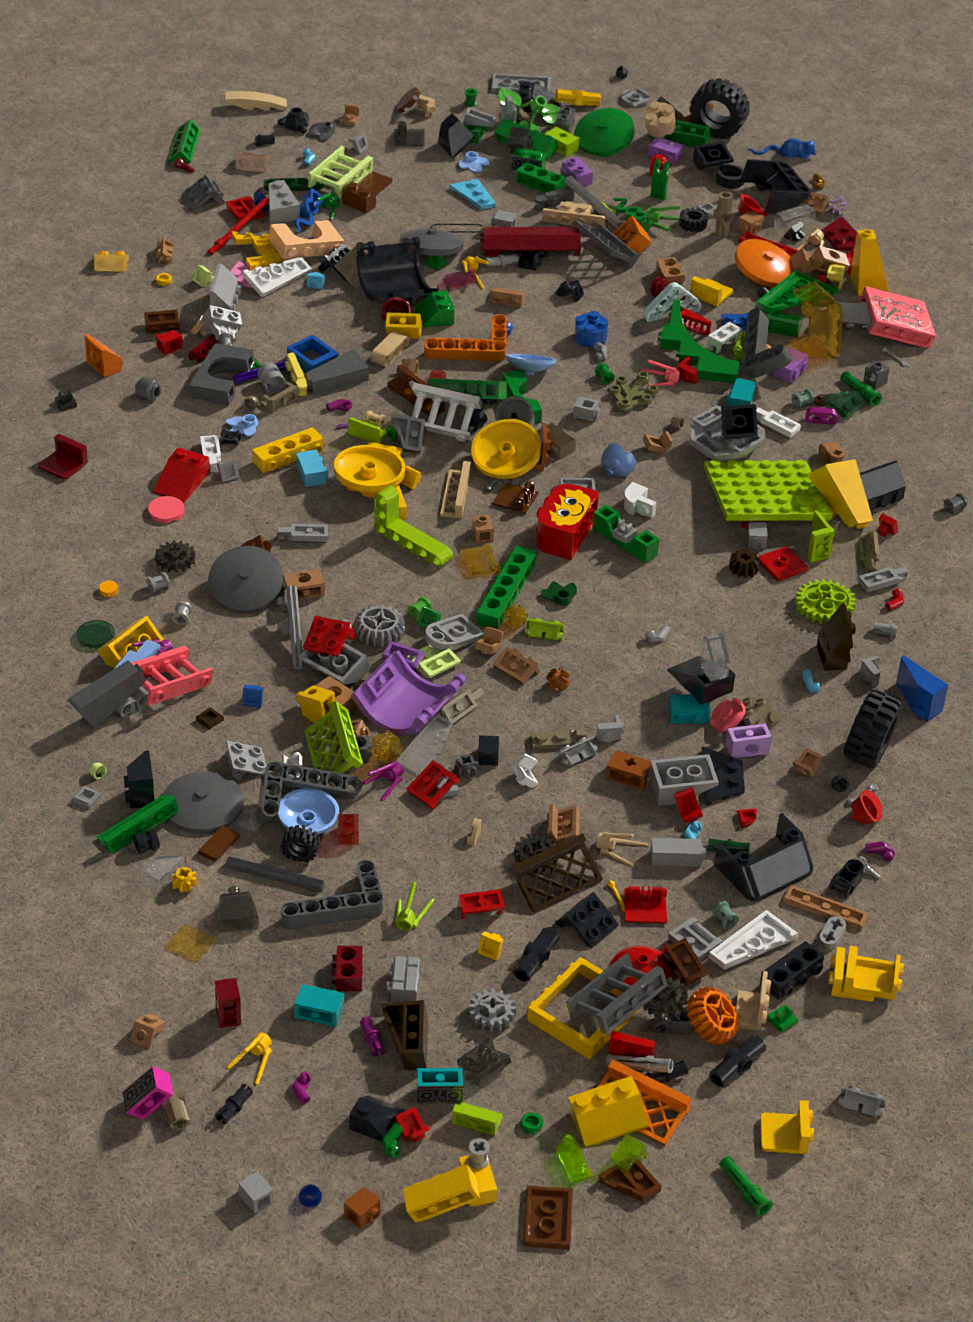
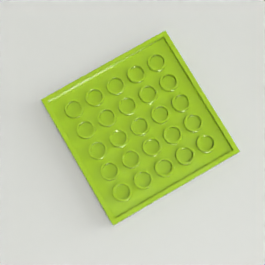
(765, 490)

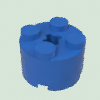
(591, 329)

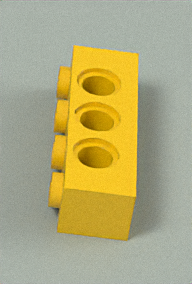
(284, 450)

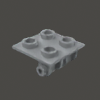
(245, 759)

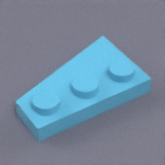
(475, 193)

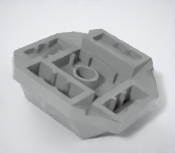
(708, 438)

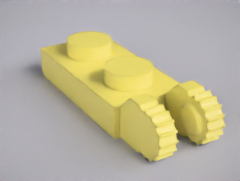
(296, 374)

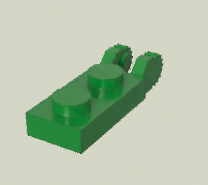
(660, 180)

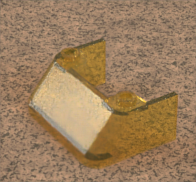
(824, 323)

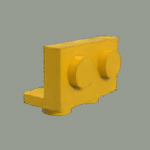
(111, 262)

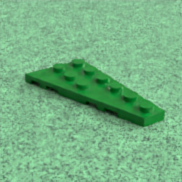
(782, 295)

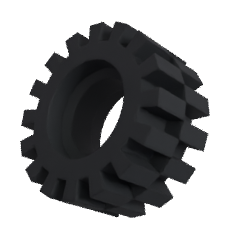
(693, 219)
(301, 835)

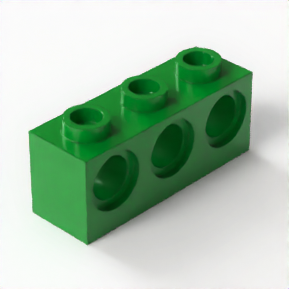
(539, 178)

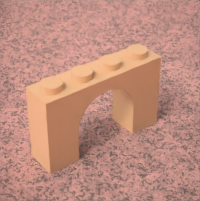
(292, 246)

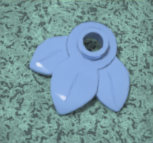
(473, 162)
(246, 424)

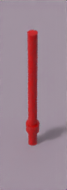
(220, 242)

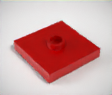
(782, 563)

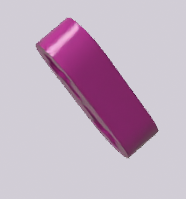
(821, 415)

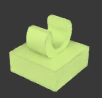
(202, 276)

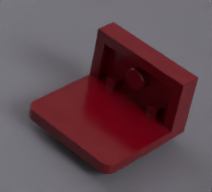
(66, 459)

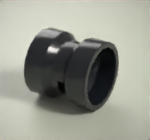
(478, 419)
(146, 841)

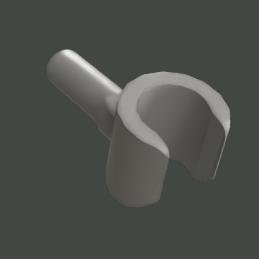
(868, 869)

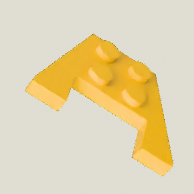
(264, 248)

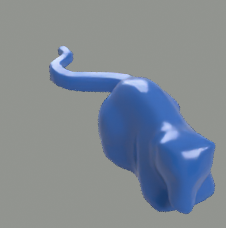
(792, 148)
(308, 208)

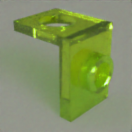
(628, 1152)

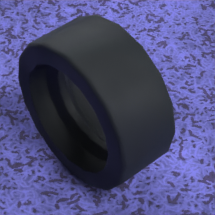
(729, 182)

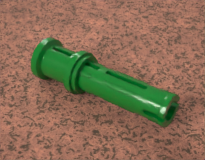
(864, 390)
(751, 1192)

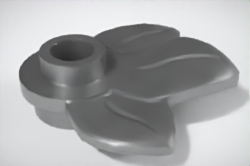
(322, 130)

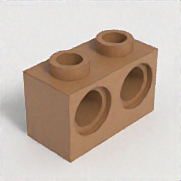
(670, 270)

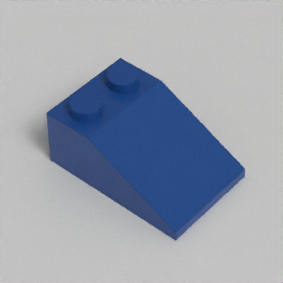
(921, 689)

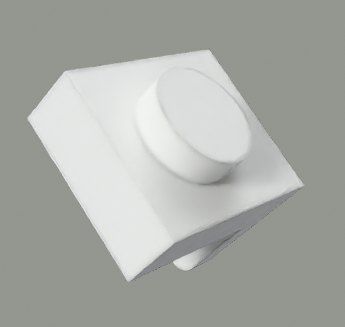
(522, 769)

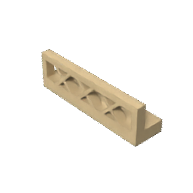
(460, 494)

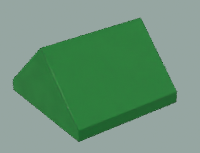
(784, 324)

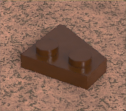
(635, 1182)

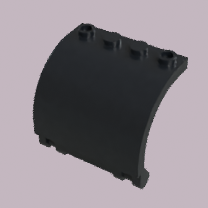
(391, 271)

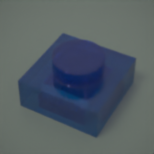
(258, 197)

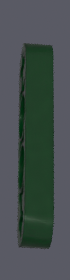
(294, 184)

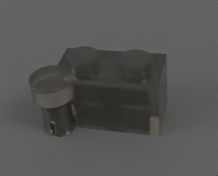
(519, 138)

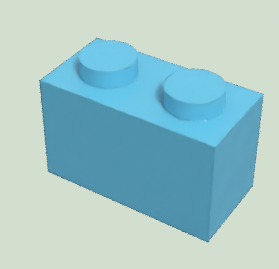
(311, 468)

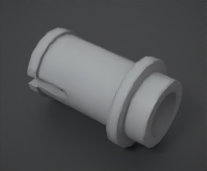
(885, 629)

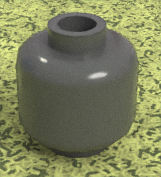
(148, 389)

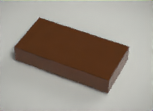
(219, 843)

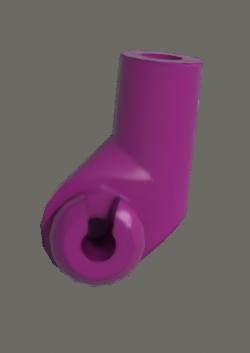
(340, 404)
(882, 848)
(300, 1086)

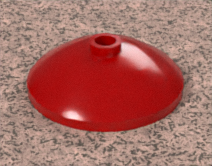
(644, 959)

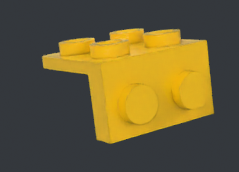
(709, 291)
(837, 977)
(787, 1131)

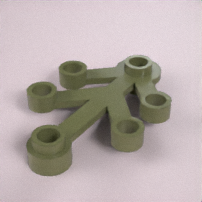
(627, 403)

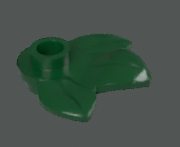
(560, 594)

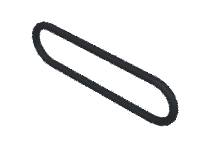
(458, 231)

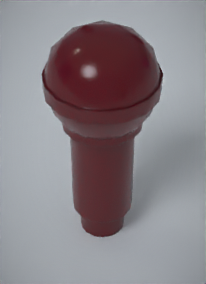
(180, 164)

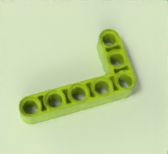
(388, 523)

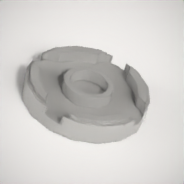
(635, 98)

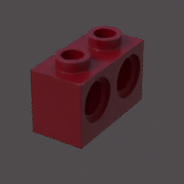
(348, 968)
(227, 1002)

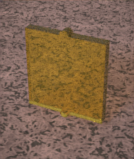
(190, 942)

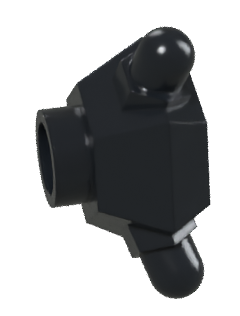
(295, 120)

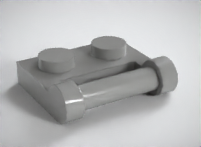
(698, 944)

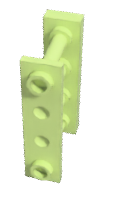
(355, 174)

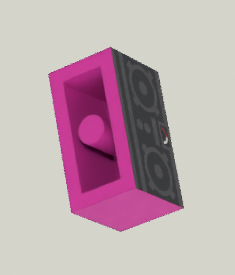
(147, 1093)

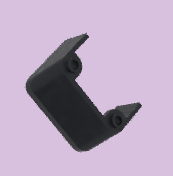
(780, 178)
(772, 871)

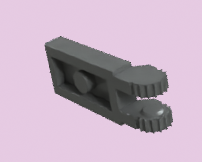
(554, 198)

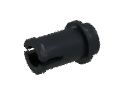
(264, 139)

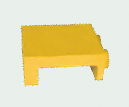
(872, 975)

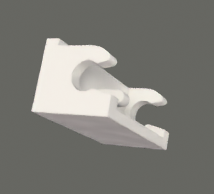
(722, 336)

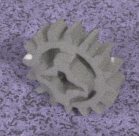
(492, 1010)

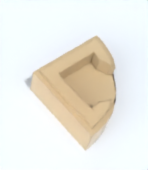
(476, 830)

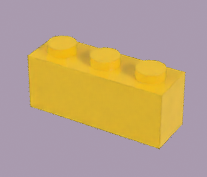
(441, 1193)

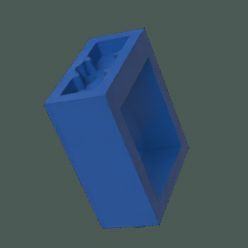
(316, 344)

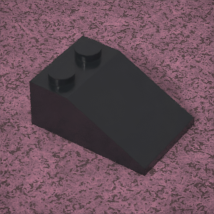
(531, 90)

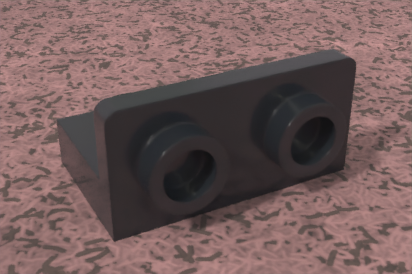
(531, 259)

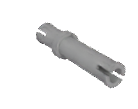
(648, 1064)

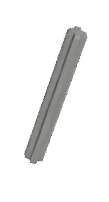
(591, 200)
(294, 624)

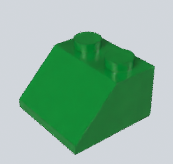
(436, 310)

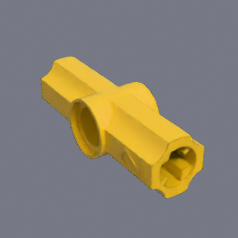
(577, 97)

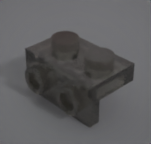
(483, 1062)

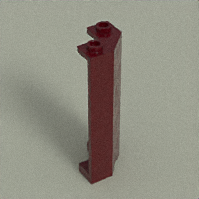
(531, 239)

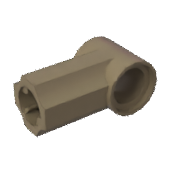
(176, 1110)

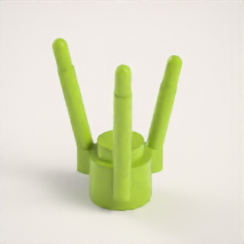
(406, 918)

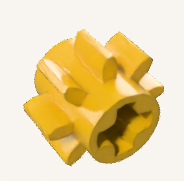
(184, 879)

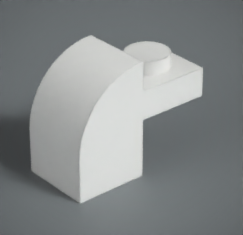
(637, 501)

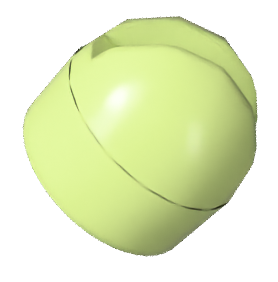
(97, 768)

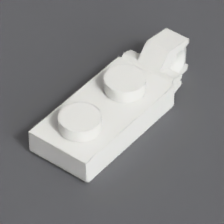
(778, 422)
(211, 448)

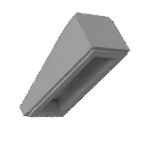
(478, 118)

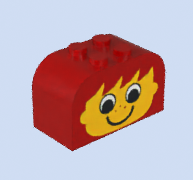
(565, 519)

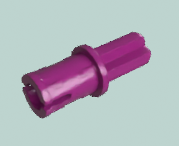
(371, 1036)

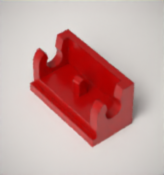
(480, 902)

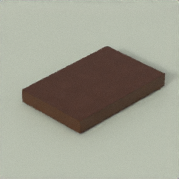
(548, 1217)

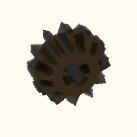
(744, 563)

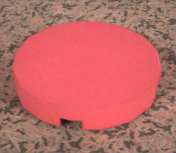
(166, 509)
(727, 715)

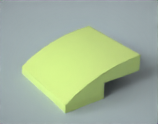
(436, 661)

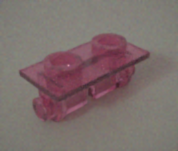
(460, 279)

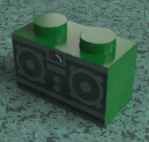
(524, 155)

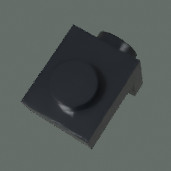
(573, 288)

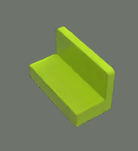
(365, 430)
(476, 1118)

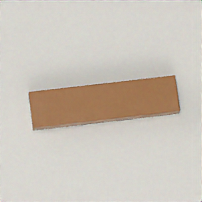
(825, 907)

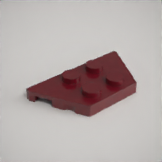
(840, 234)

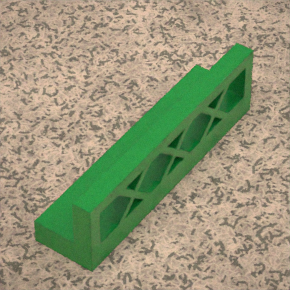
(184, 142)
(138, 822)

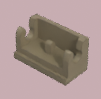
(280, 399)

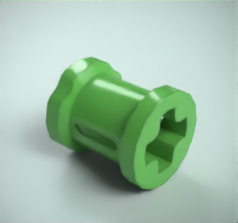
(415, 609)

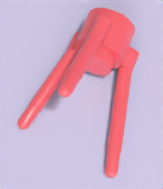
(671, 376)

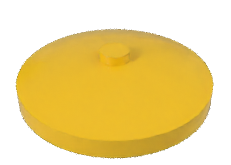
(506, 449)
(369, 468)

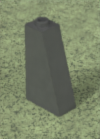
(337, 373)
(107, 693)

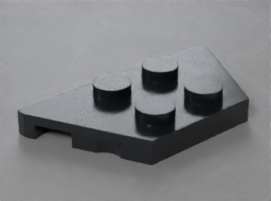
(729, 775)

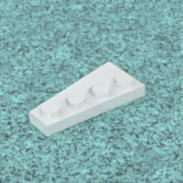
(276, 275)
(753, 939)

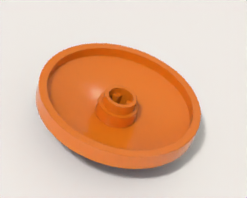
(763, 262)

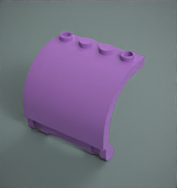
(400, 698)

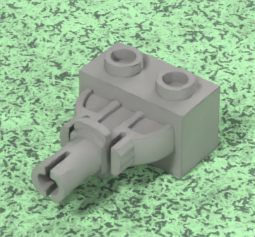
(222, 324)

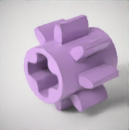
(839, 209)

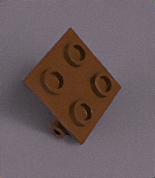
(517, 497)

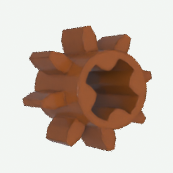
(558, 679)

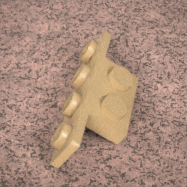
(569, 212)

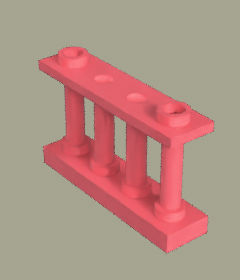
(169, 662)

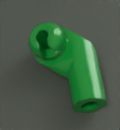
(389, 1141)

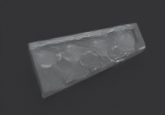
(426, 746)

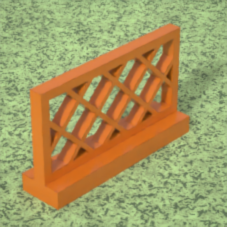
(653, 1091)

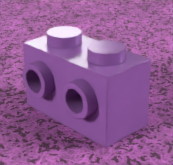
(578, 170)

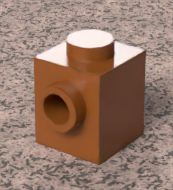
(362, 1207)

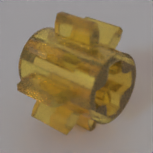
(516, 615)

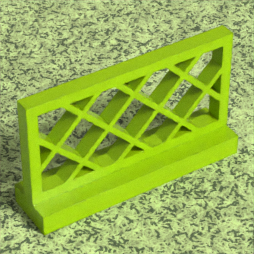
(345, 737)

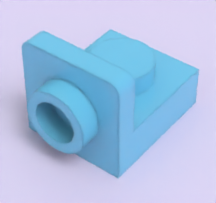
(316, 280)

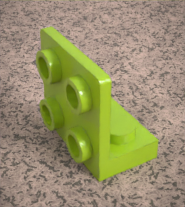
(820, 539)

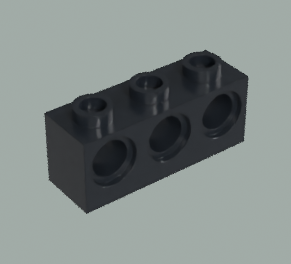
(794, 969)

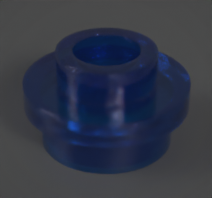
(310, 1190)

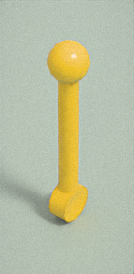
(611, 884)

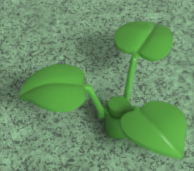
(548, 111)

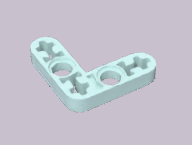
(673, 295)

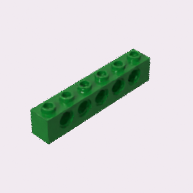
(506, 587)

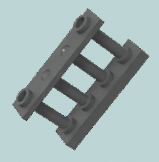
(623, 1006)

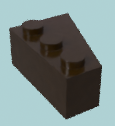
(409, 1031)

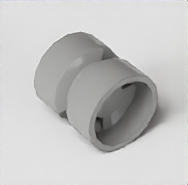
(271, 378)

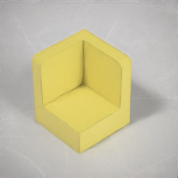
(836, 274)

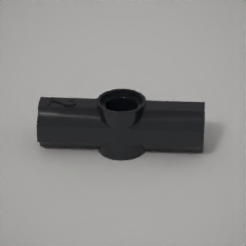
(535, 954)
(737, 1061)

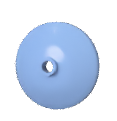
(530, 363)
(309, 808)

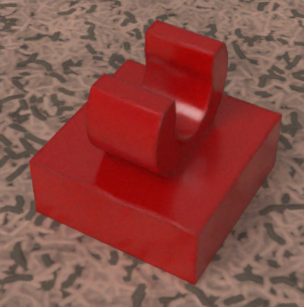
(887, 525)

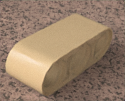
(389, 348)

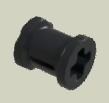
(225, 439)

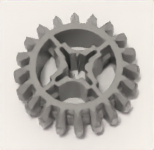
(379, 625)

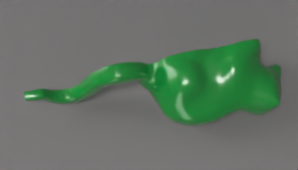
(636, 212)

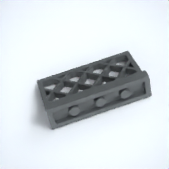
(609, 243)

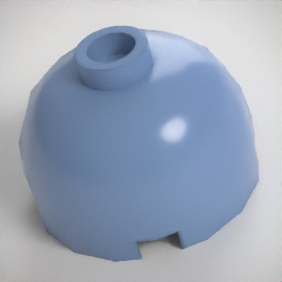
(617, 462)

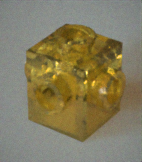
(387, 747)

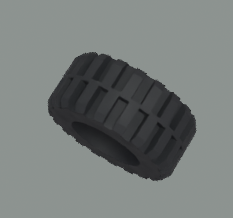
(727, 94)
(873, 728)

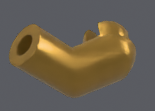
(819, 181)

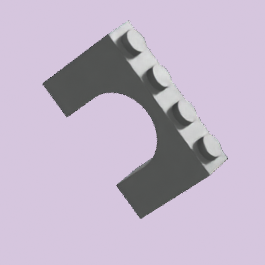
(219, 359)

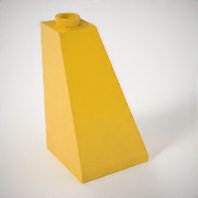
(867, 263)
(844, 491)

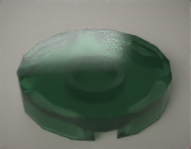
(95, 633)

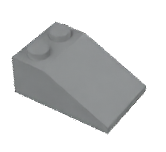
(680, 774)

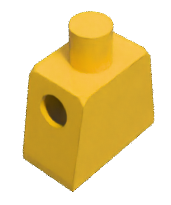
(315, 702)

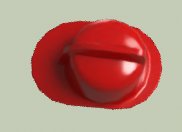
(748, 204)
(866, 808)

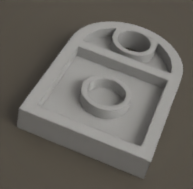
(452, 633)

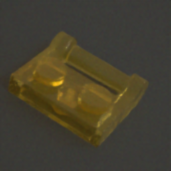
(474, 563)

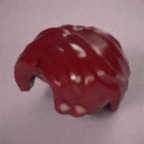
(394, 305)

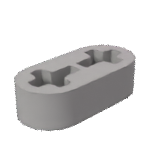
(835, 934)

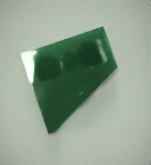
(845, 402)

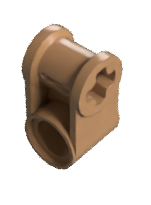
(831, 452)

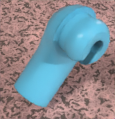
(308, 156)
(808, 681)

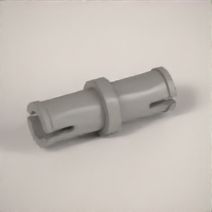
(502, 260)

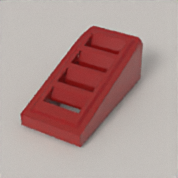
(689, 325)

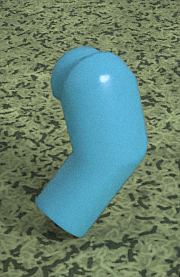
(693, 830)

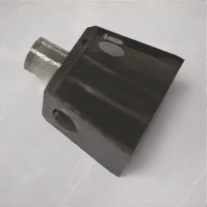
(236, 911)

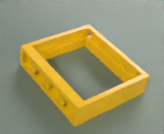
(586, 1046)

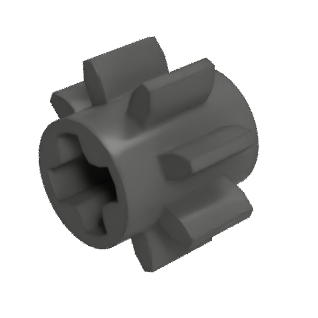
(466, 766)

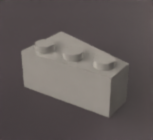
(282, 203)

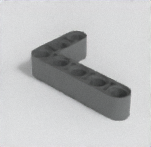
(756, 358)
(302, 774)
(338, 908)

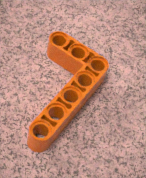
(471, 349)

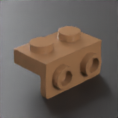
(563, 823)

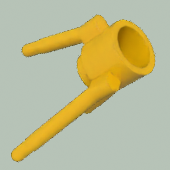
(470, 263)
(258, 1046)

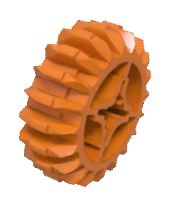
(713, 1015)

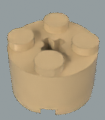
(660, 119)

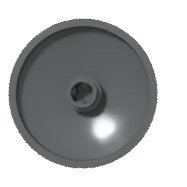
(435, 241)
(246, 579)
(205, 802)

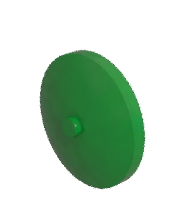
(605, 131)

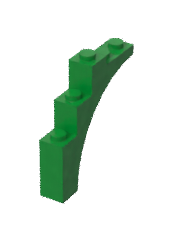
(708, 365)
(480, 388)

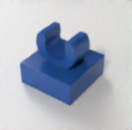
(252, 696)

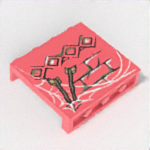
(898, 317)

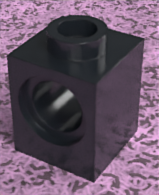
(488, 750)

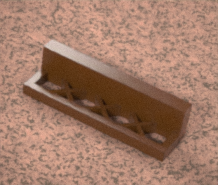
(404, 389)

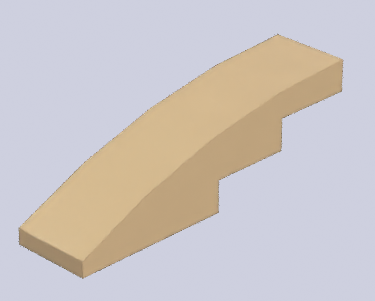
(249, 100)

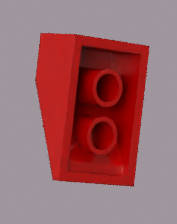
(182, 474)

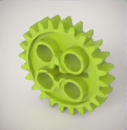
(822, 599)

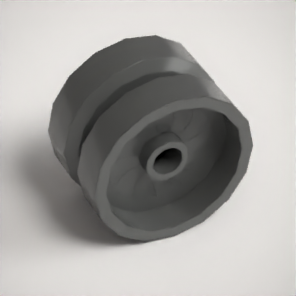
(515, 408)

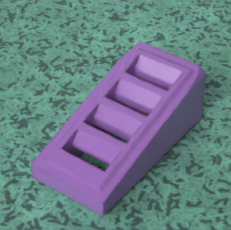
(405, 651)

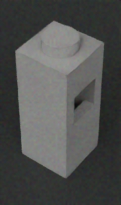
(677, 852)

